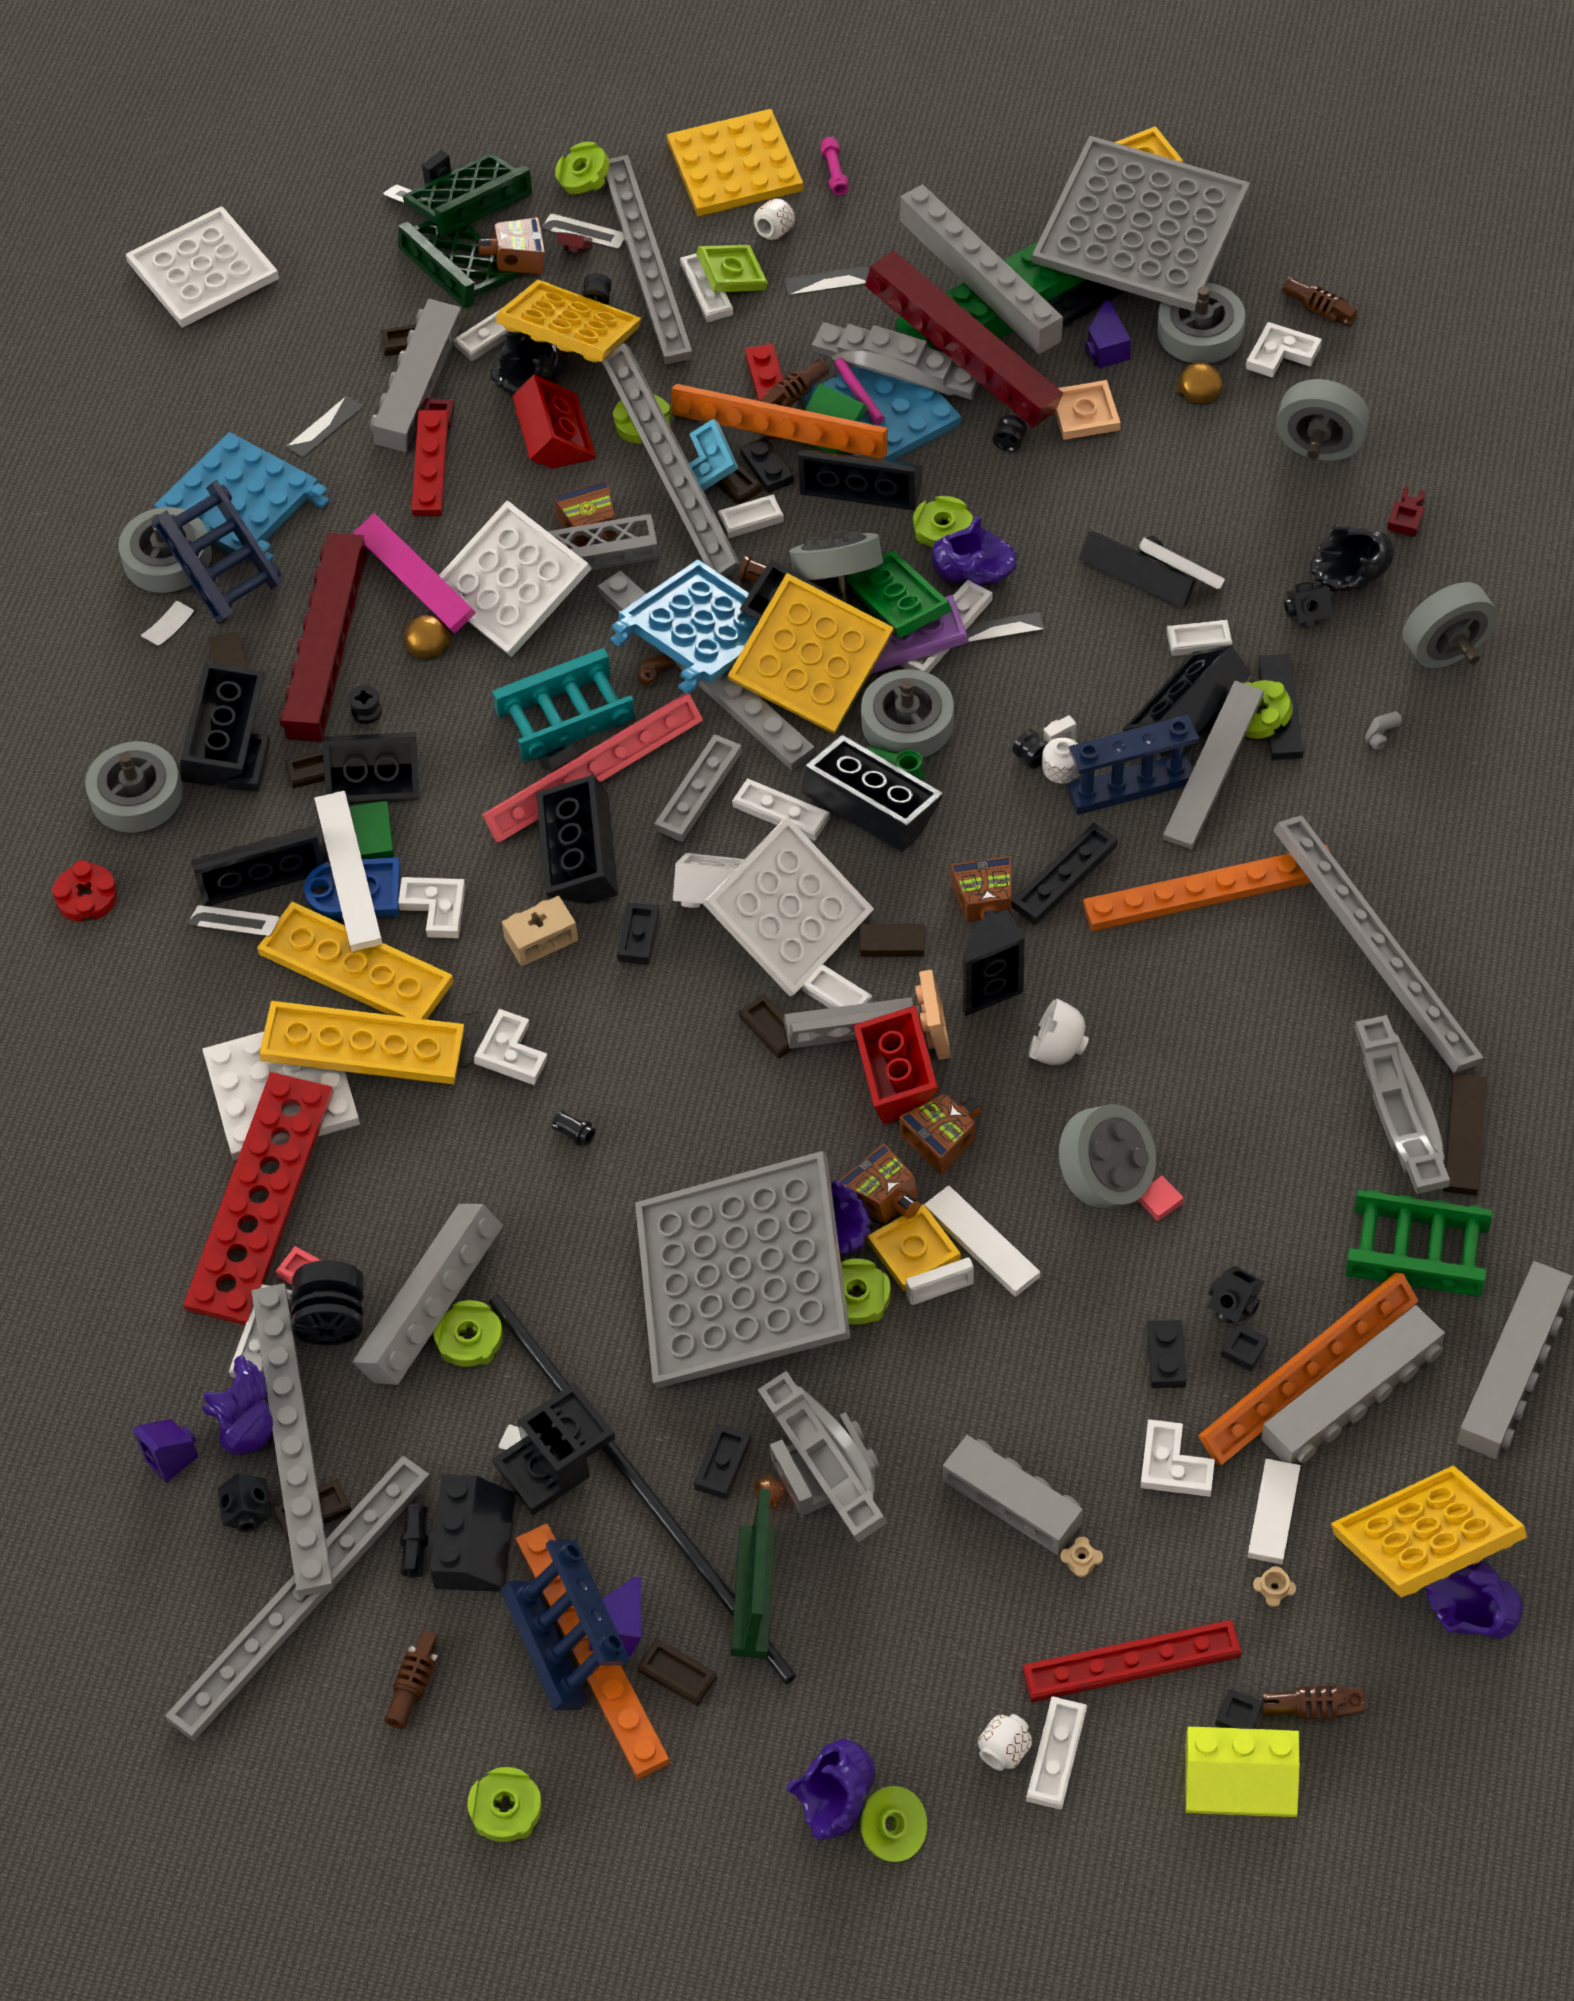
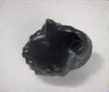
(523, 358)
(1351, 558)

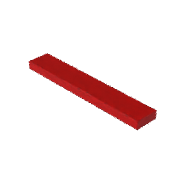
(1131, 1661)

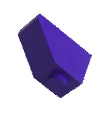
(1107, 338)
(166, 1447)
(625, 1612)

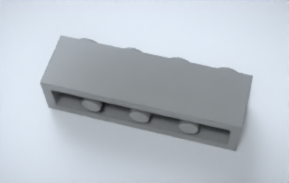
(1013, 1494)

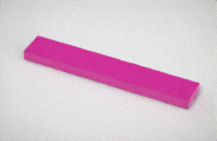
(415, 573)

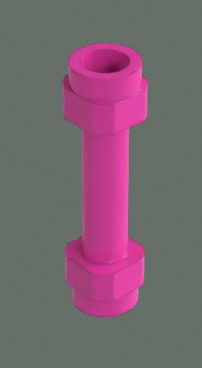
(838, 182)

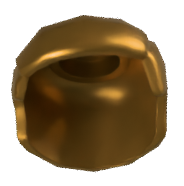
(1200, 383)
(426, 637)

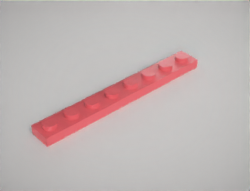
(601, 761)

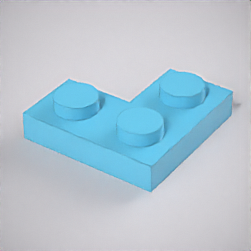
(714, 454)

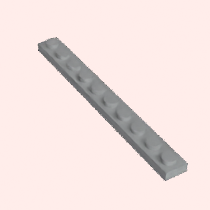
(647, 262)
(670, 461)
(739, 702)
(1378, 944)
(292, 1441)
(288, 1610)

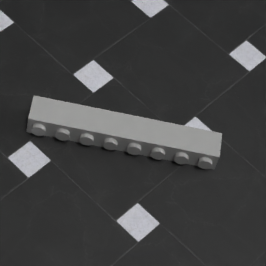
(981, 269)

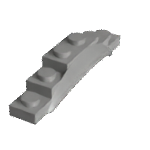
(896, 357)
(1402, 1105)
(828, 1454)

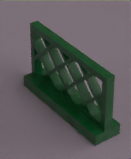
(472, 204)
(441, 265)
(753, 1584)

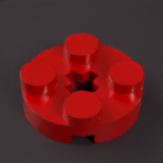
(81, 877)

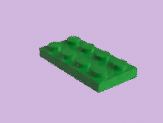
(898, 595)

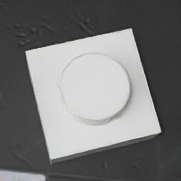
(1059, 729)

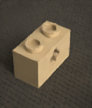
(540, 930)

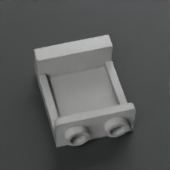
(798, 1478)

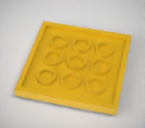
(734, 162)
(568, 321)
(810, 653)
(1428, 1531)

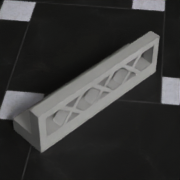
(616, 552)
(836, 1023)

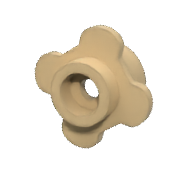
(1081, 1567)
(1276, 1576)

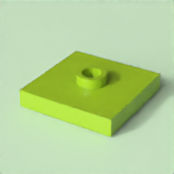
(731, 268)

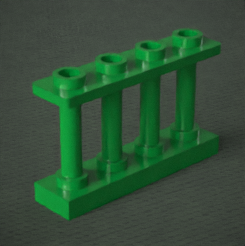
(1420, 1273)

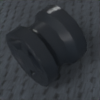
(597, 288)
(1009, 433)
(370, 709)
(1030, 748)

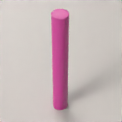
(858, 390)

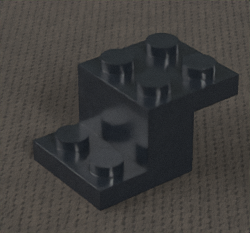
(553, 1448)

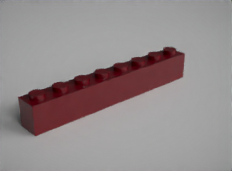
(963, 339)
(324, 637)

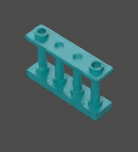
(552, 683)

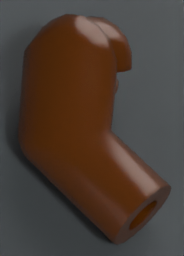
(650, 668)

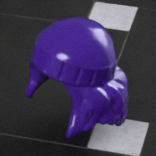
(973, 556)
(850, 1218)
(242, 1410)
(1476, 1602)
(835, 1788)

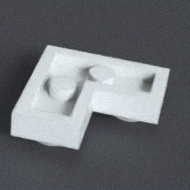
(1279, 343)
(439, 897)
(505, 1054)
(1167, 1469)

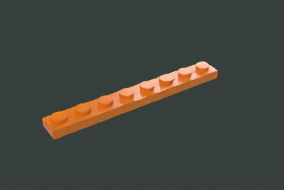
(780, 421)
(1193, 891)
(1307, 1367)
(607, 1683)

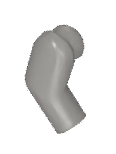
(1378, 726)

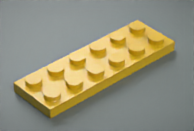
(372, 975)
(362, 1042)

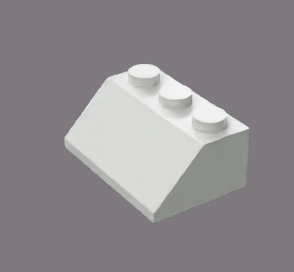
(699, 877)

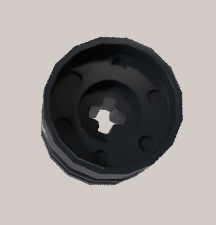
(327, 1302)

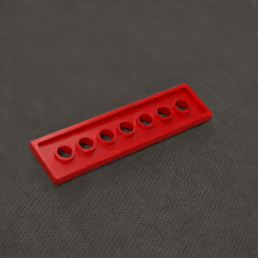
(271, 1214)

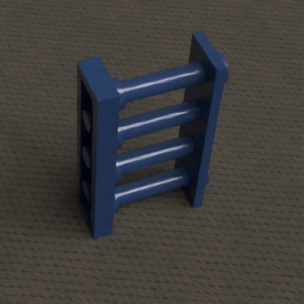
(204, 577)
(1137, 781)
(541, 1638)

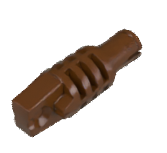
(1321, 302)
(796, 385)
(412, 1679)
(1316, 1702)

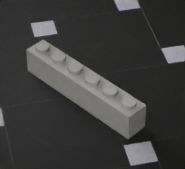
(416, 375)
(427, 1294)
(1515, 1359)
(1353, 1387)

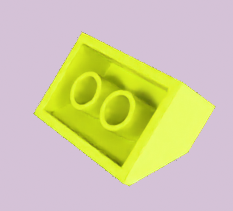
(1242, 1771)

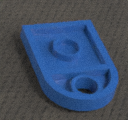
(382, 880)

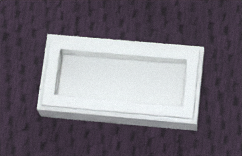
(750, 516)
(1198, 636)
(834, 989)
(940, 1281)

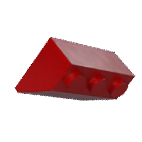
(552, 424)
(896, 1063)

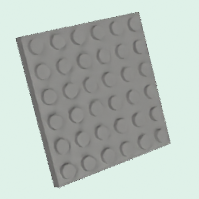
(1141, 223)
(741, 1270)

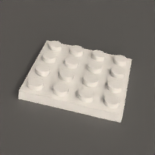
(202, 266)
(513, 577)
(788, 906)
(240, 1080)

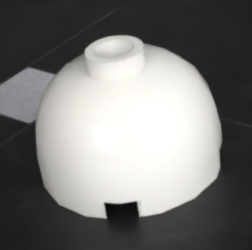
(1059, 1035)

